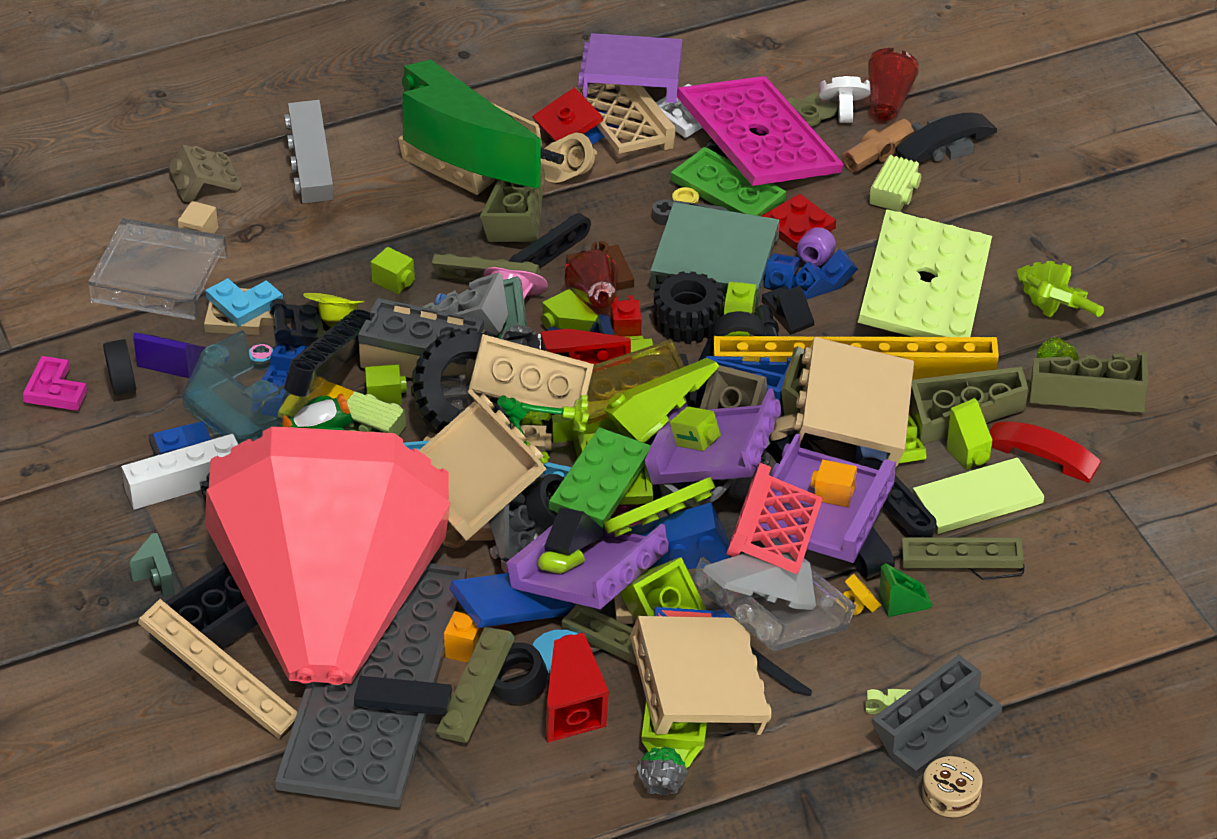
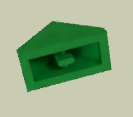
(901, 593)

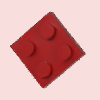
(797, 217)

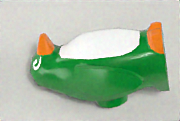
(322, 414)

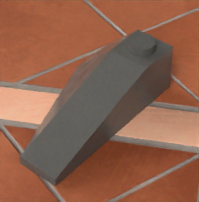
(514, 526)

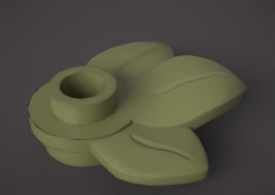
(813, 109)

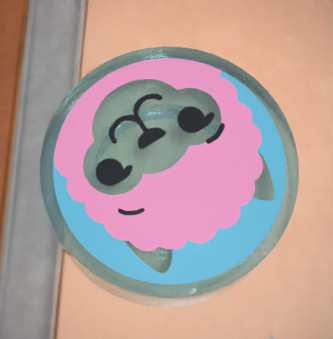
(260, 355)

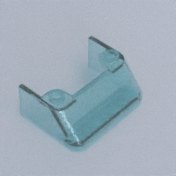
(226, 403)

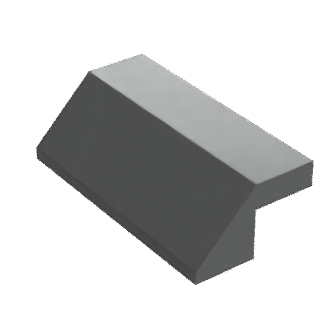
(935, 716)

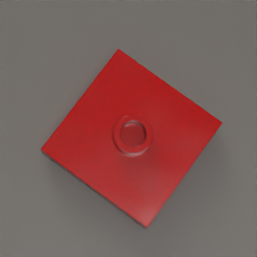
(567, 116)

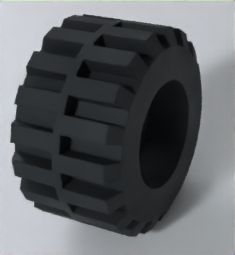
(687, 306)

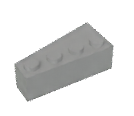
(310, 151)

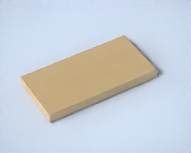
(528, 374)

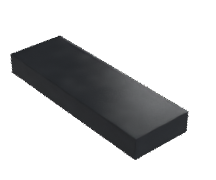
(403, 695)

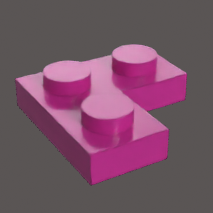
(49, 387)

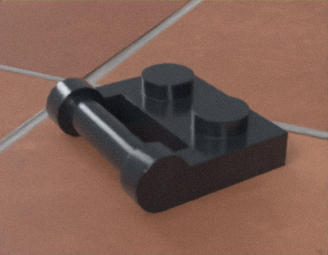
(305, 323)

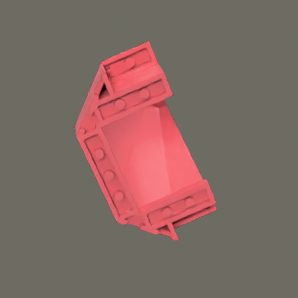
(325, 539)

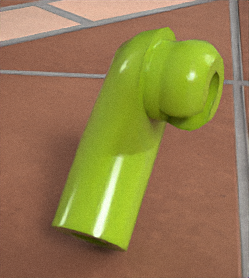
(560, 563)

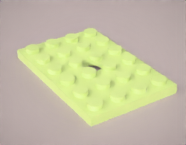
(917, 308)

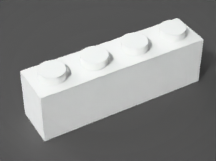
(172, 472)

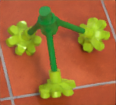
(534, 414)

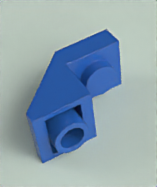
(829, 278)

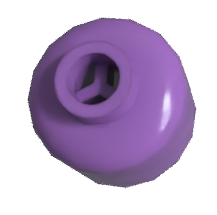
(816, 246)

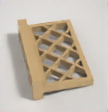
(640, 107)

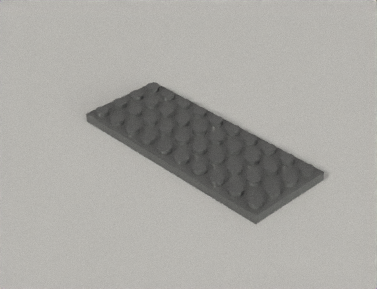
(366, 750)

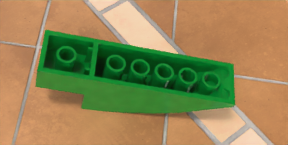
(465, 128)

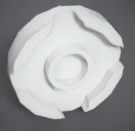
(845, 91)

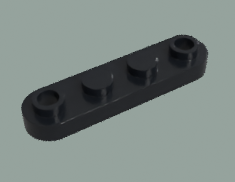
(555, 241)
(905, 506)

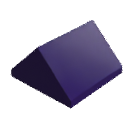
(166, 354)

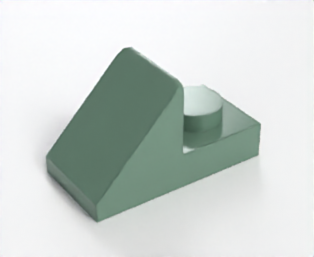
(152, 563)

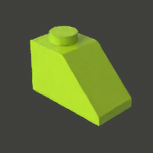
(740, 298)
(567, 312)
(969, 435)

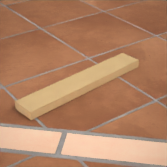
(219, 668)

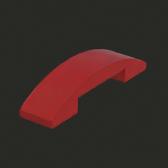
(1047, 444)

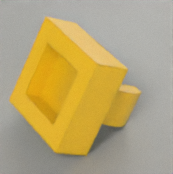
(861, 595)

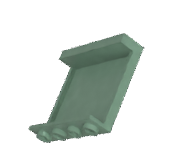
(717, 244)

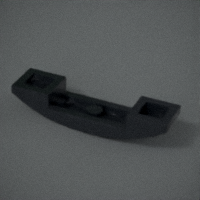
(942, 132)

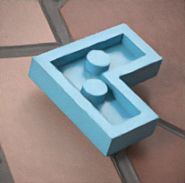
(241, 305)

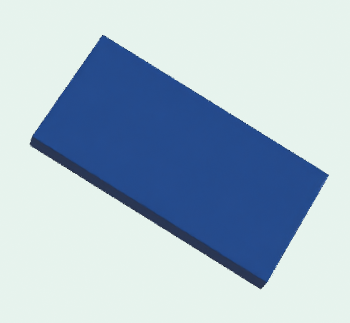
(494, 602)

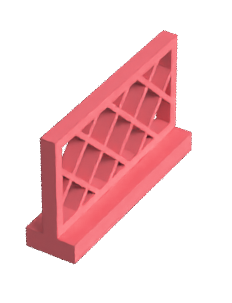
(755, 513)

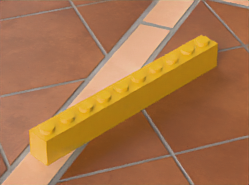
(930, 354)

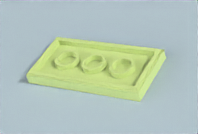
(979, 495)

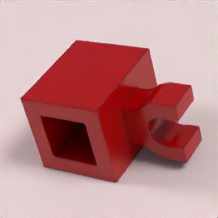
(626, 317)

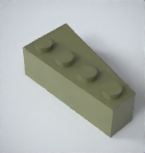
(513, 212)
(1091, 382)
(997, 392)

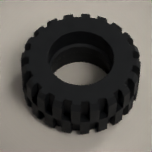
(429, 370)

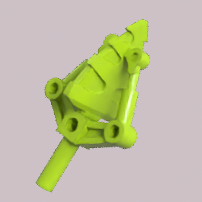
(1049, 287)

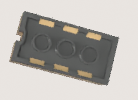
(403, 332)

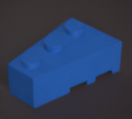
(773, 371)
(690, 536)

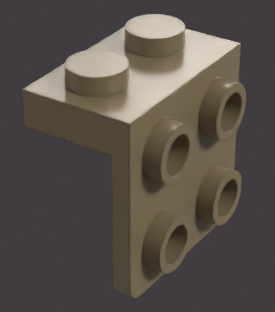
(198, 166)

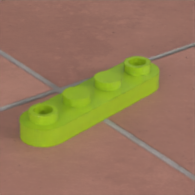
(648, 512)

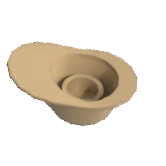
(578, 158)

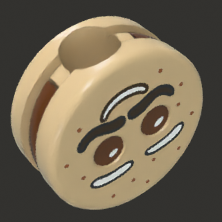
(952, 786)

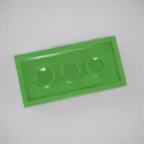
(725, 186)
(601, 475)

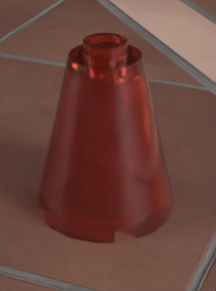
(890, 81)
(593, 278)

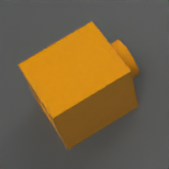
(835, 482)
(461, 637)

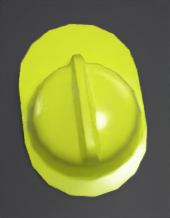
(332, 308)

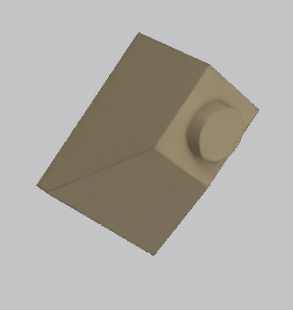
(733, 389)

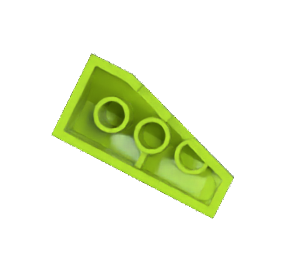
(644, 408)

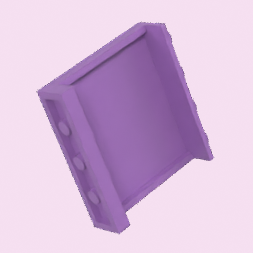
(632, 62)
(732, 455)
(837, 529)
(607, 569)

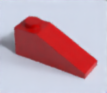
(585, 345)

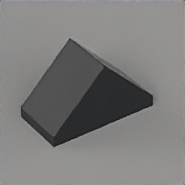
(572, 532)

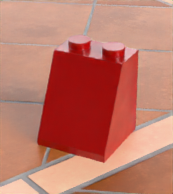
(576, 690)

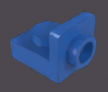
(781, 271)

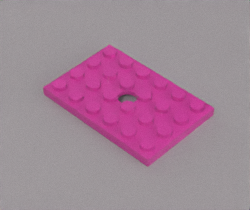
(735, 106)

